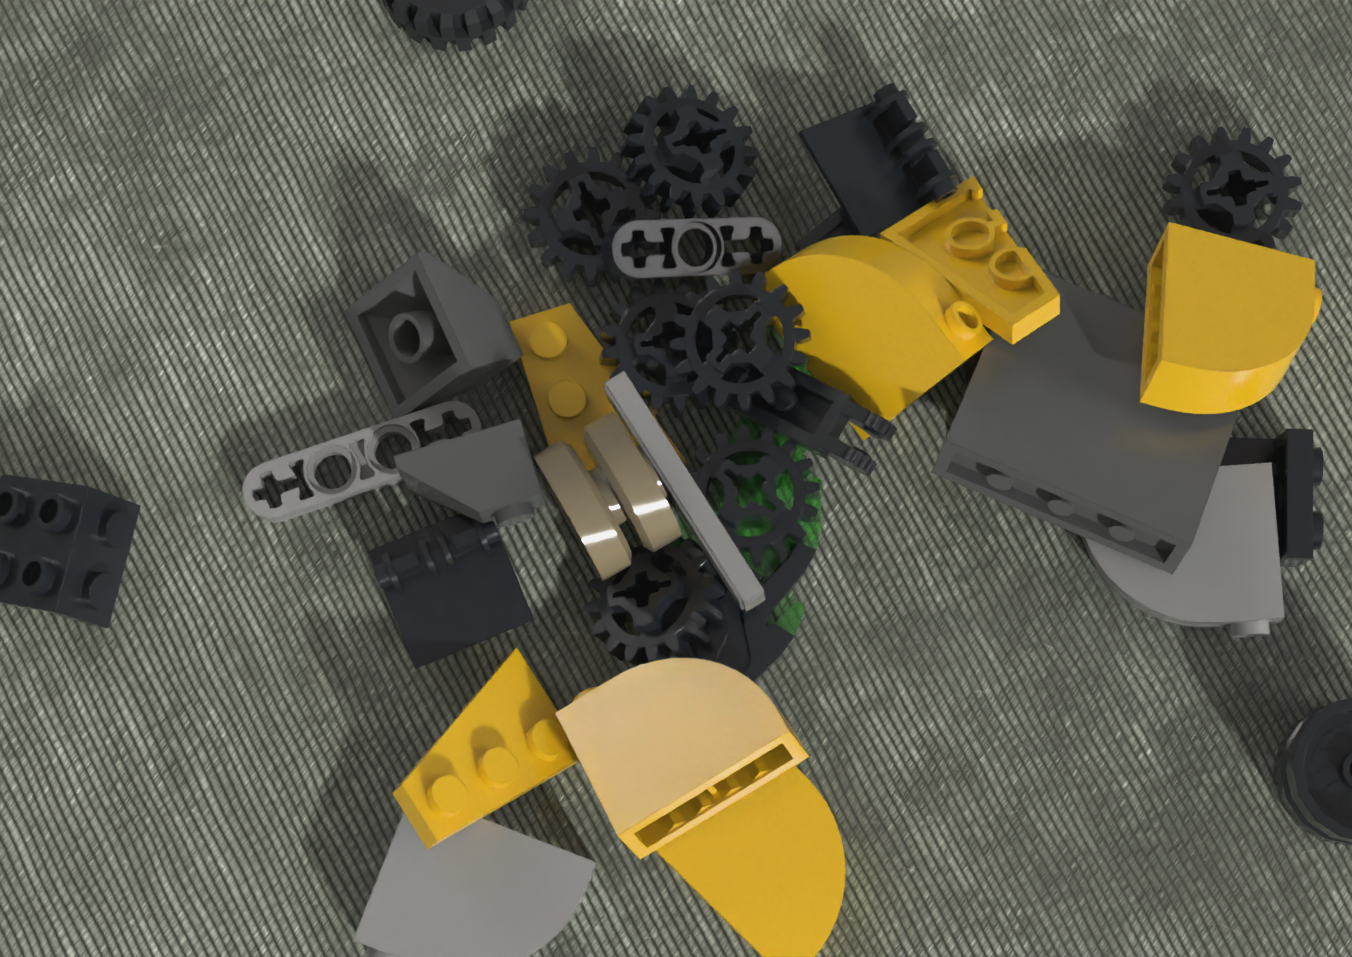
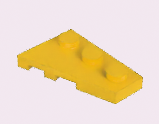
(980, 261)
(565, 375)
(487, 756)

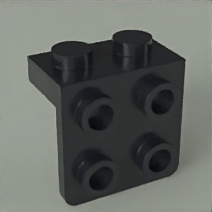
(1295, 471)
(63, 547)

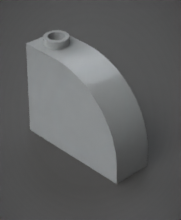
(1227, 573)
(471, 894)

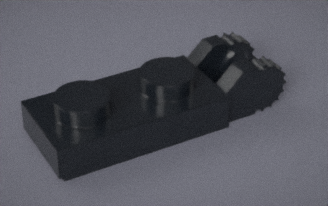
(813, 417)

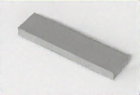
(684, 492)

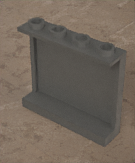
(1067, 440)

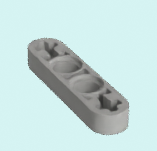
(360, 450)

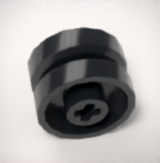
(1315, 772)

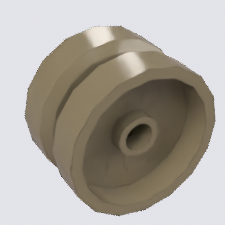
(613, 492)

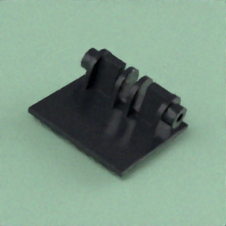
(879, 161)
(450, 587)

